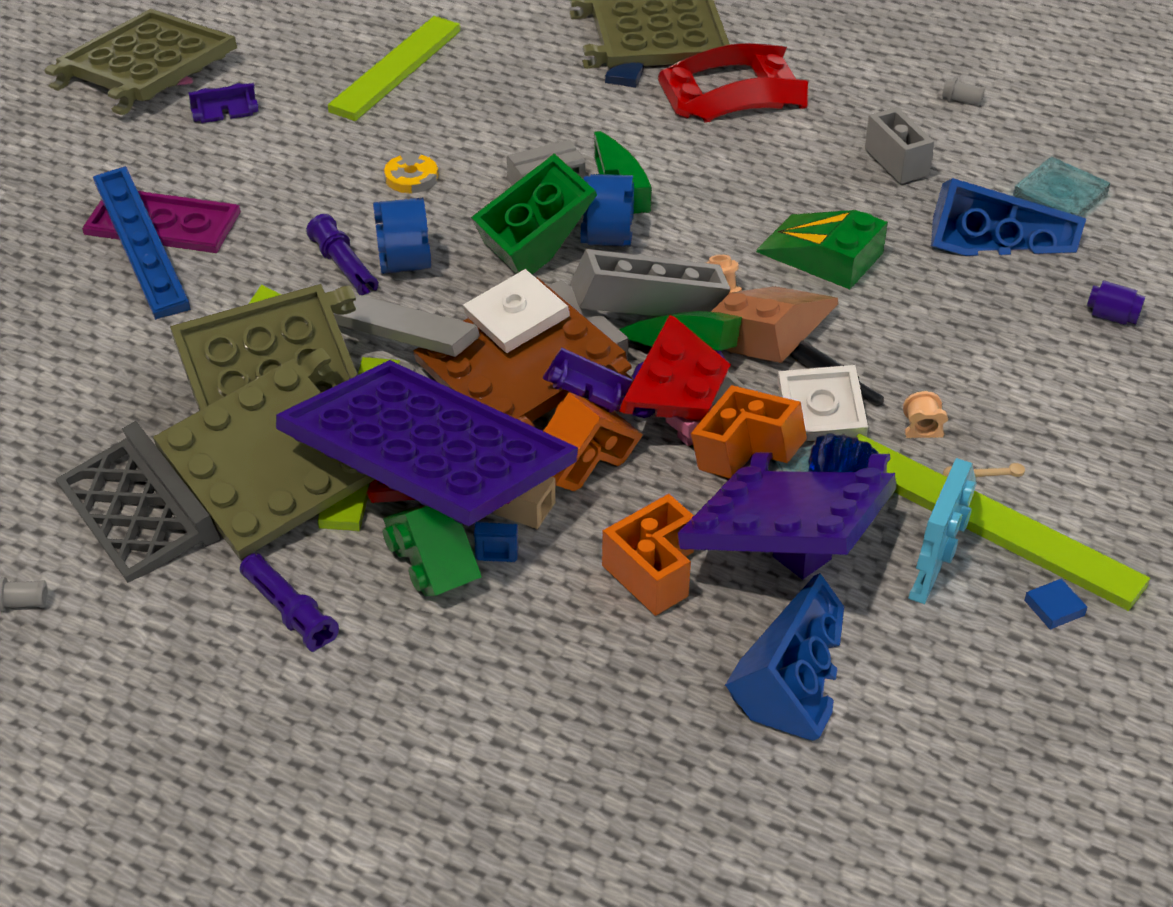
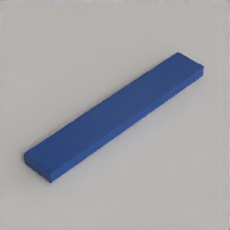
(141, 243)

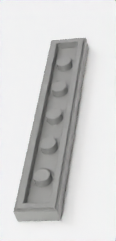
(408, 325)

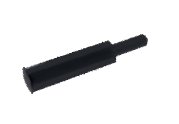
(815, 358)

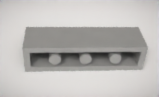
(646, 284)

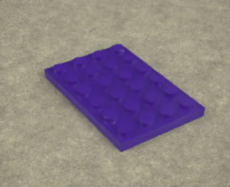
(427, 441)

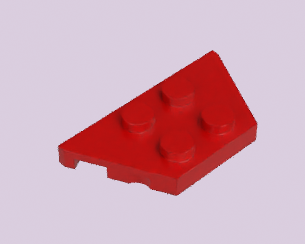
(677, 375)

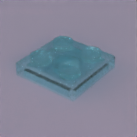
(1062, 187)

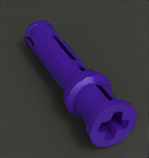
(336, 246)
(296, 610)

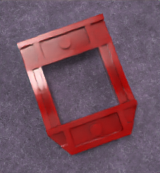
(770, 90)

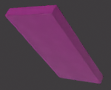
(177, 220)

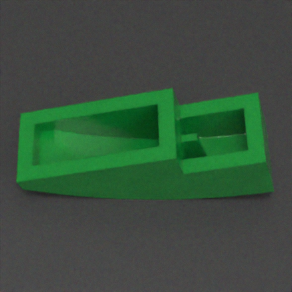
(614, 159)
(714, 328)

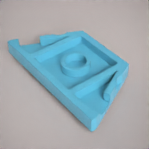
(948, 516)

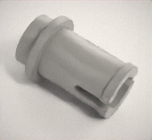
(962, 92)
(22, 593)

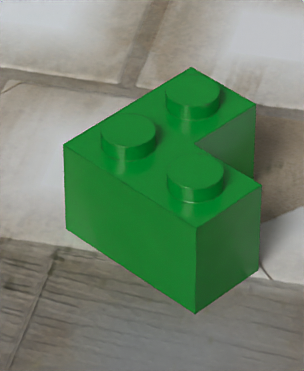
(435, 547)

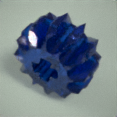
(839, 454)

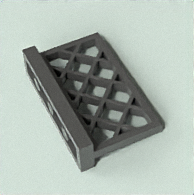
(169, 489)

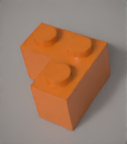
(746, 424)
(596, 435)
(647, 554)

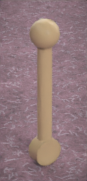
(1014, 469)

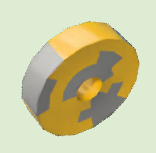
(411, 173)

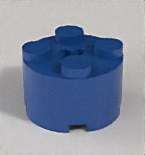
(610, 213)
(402, 235)

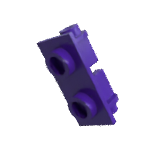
(208, 103)
(587, 380)

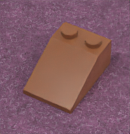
(774, 319)

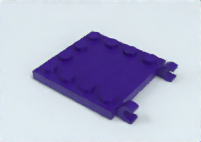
(790, 509)

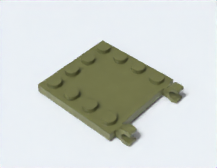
(650, 30)
(142, 57)
(251, 340)
(249, 472)

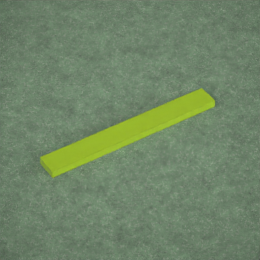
(1022, 534)

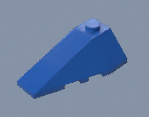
(984, 220)
(786, 668)

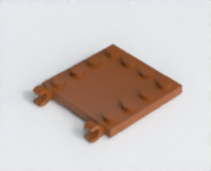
(515, 379)

